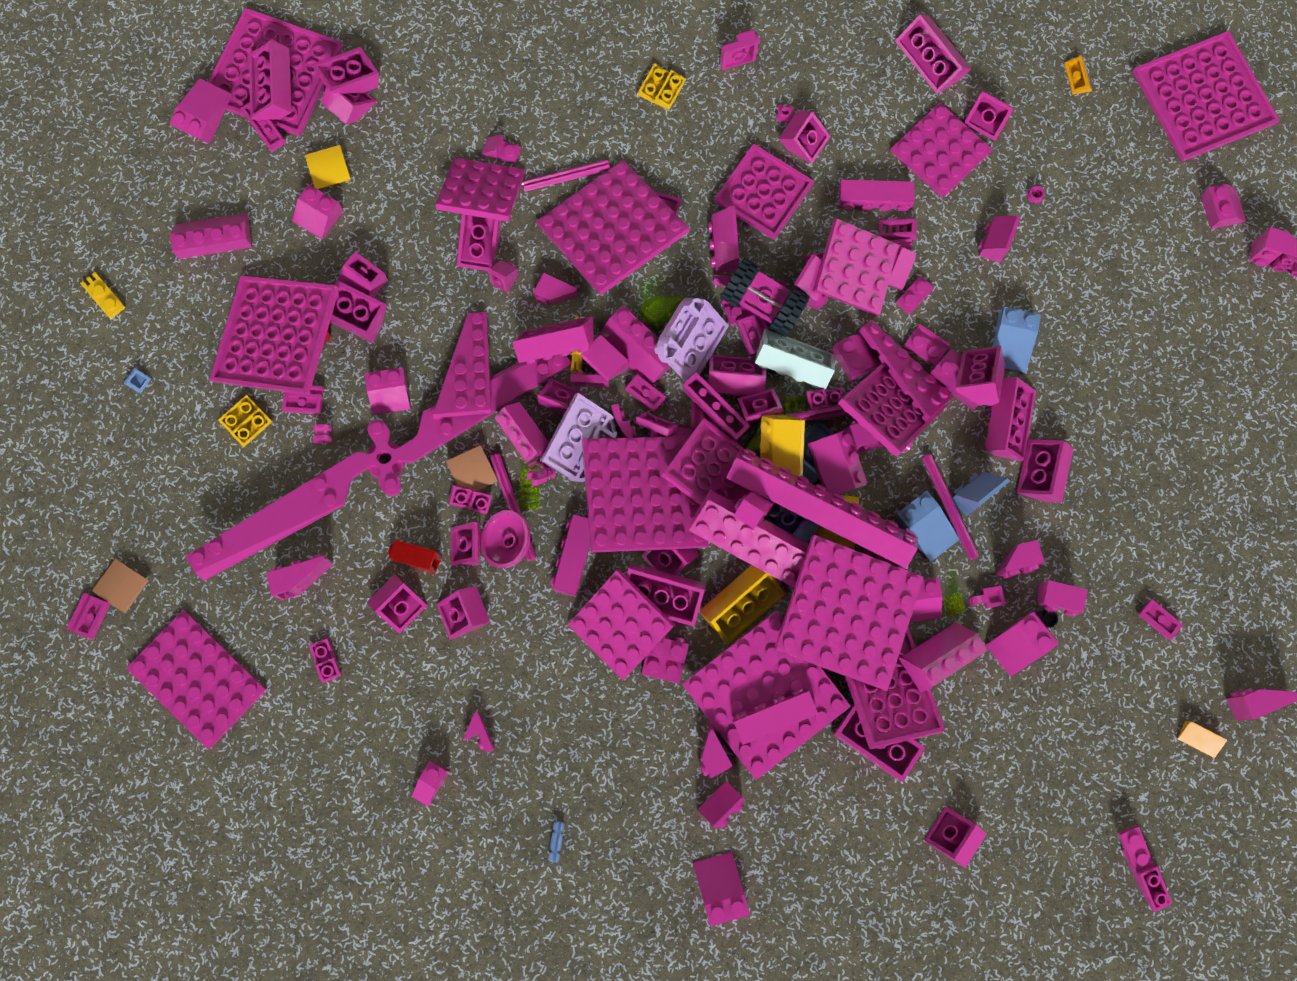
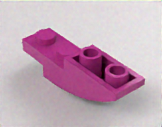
(1143, 869)

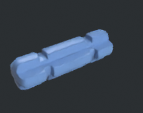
(556, 841)

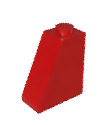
(414, 556)

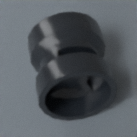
(1050, 618)

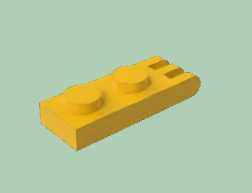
(103, 296)

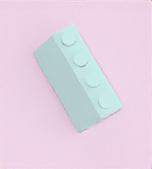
(795, 359)

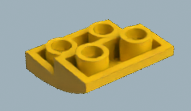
(661, 86)
(327, 167)
(245, 421)

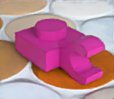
(990, 597)

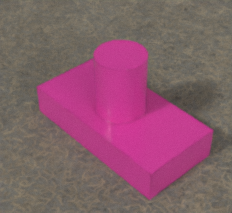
(656, 425)

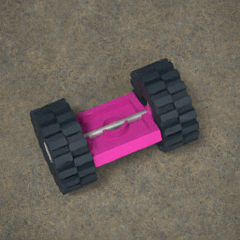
(765, 297)

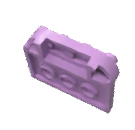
(690, 337)
(581, 421)

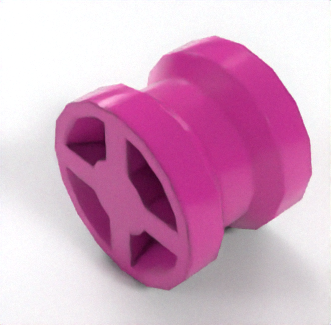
(322, 433)

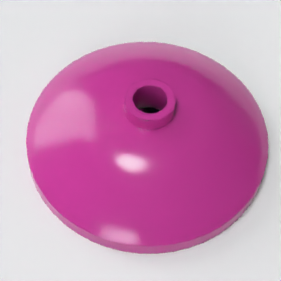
(498, 537)

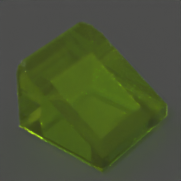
(954, 604)

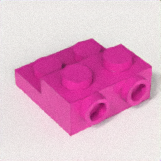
(741, 51)
(666, 660)

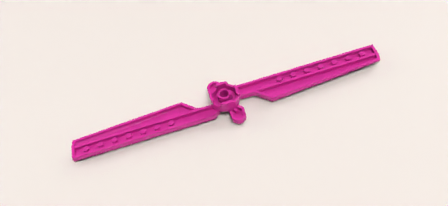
(330, 489)

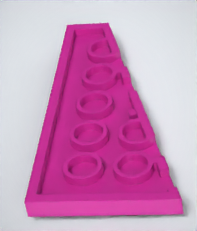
(908, 373)
(468, 377)

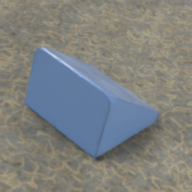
(137, 380)

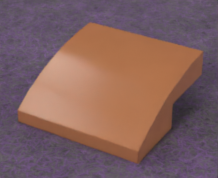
(472, 469)
(120, 585)

